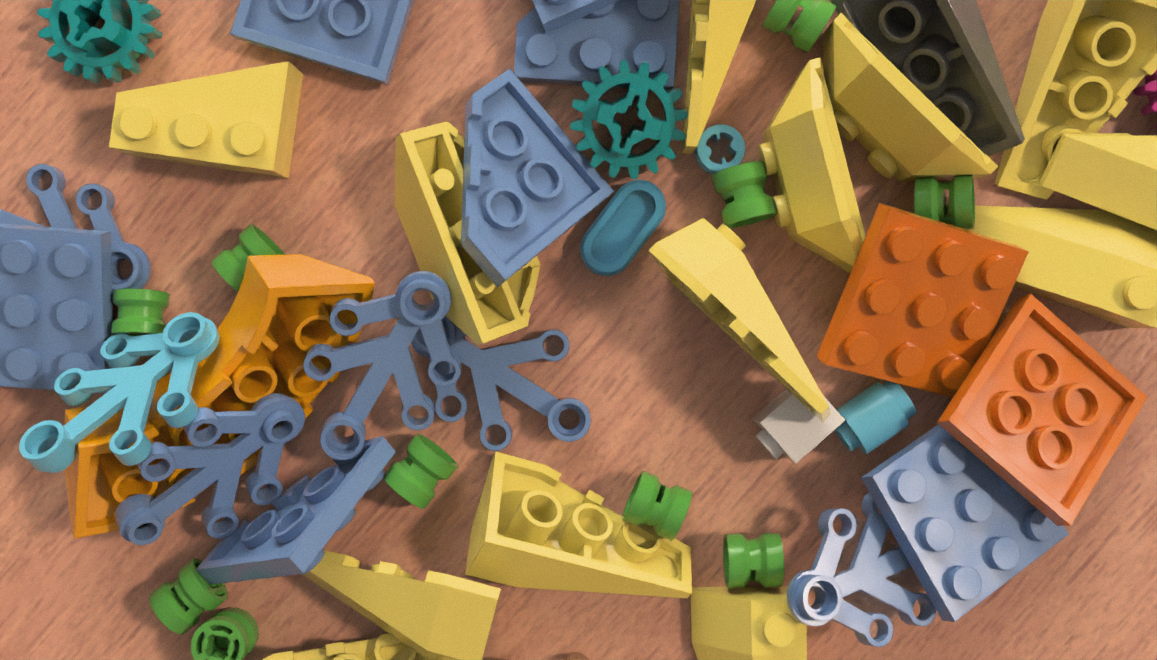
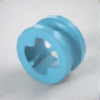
(736, 148)

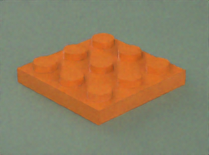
(920, 302)
(1043, 410)

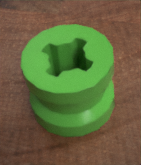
(139, 311)

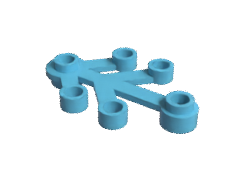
(179, 348)

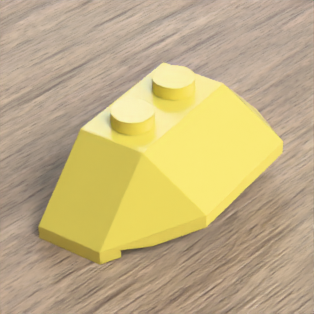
(891, 115)
(811, 172)
(430, 211)

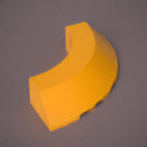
(260, 352)

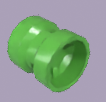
(806, 26)
(744, 194)
(931, 200)
(232, 262)
(419, 472)
(657, 505)
(753, 560)
(183, 600)
(233, 631)

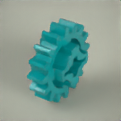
(86, 46)
(652, 127)

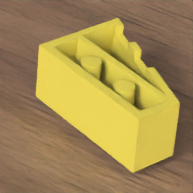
(214, 121)

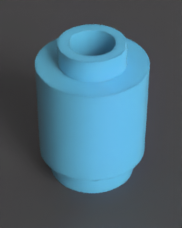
(874, 416)

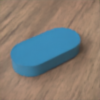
(623, 228)

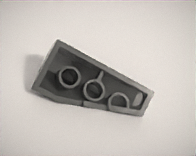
(948, 58)

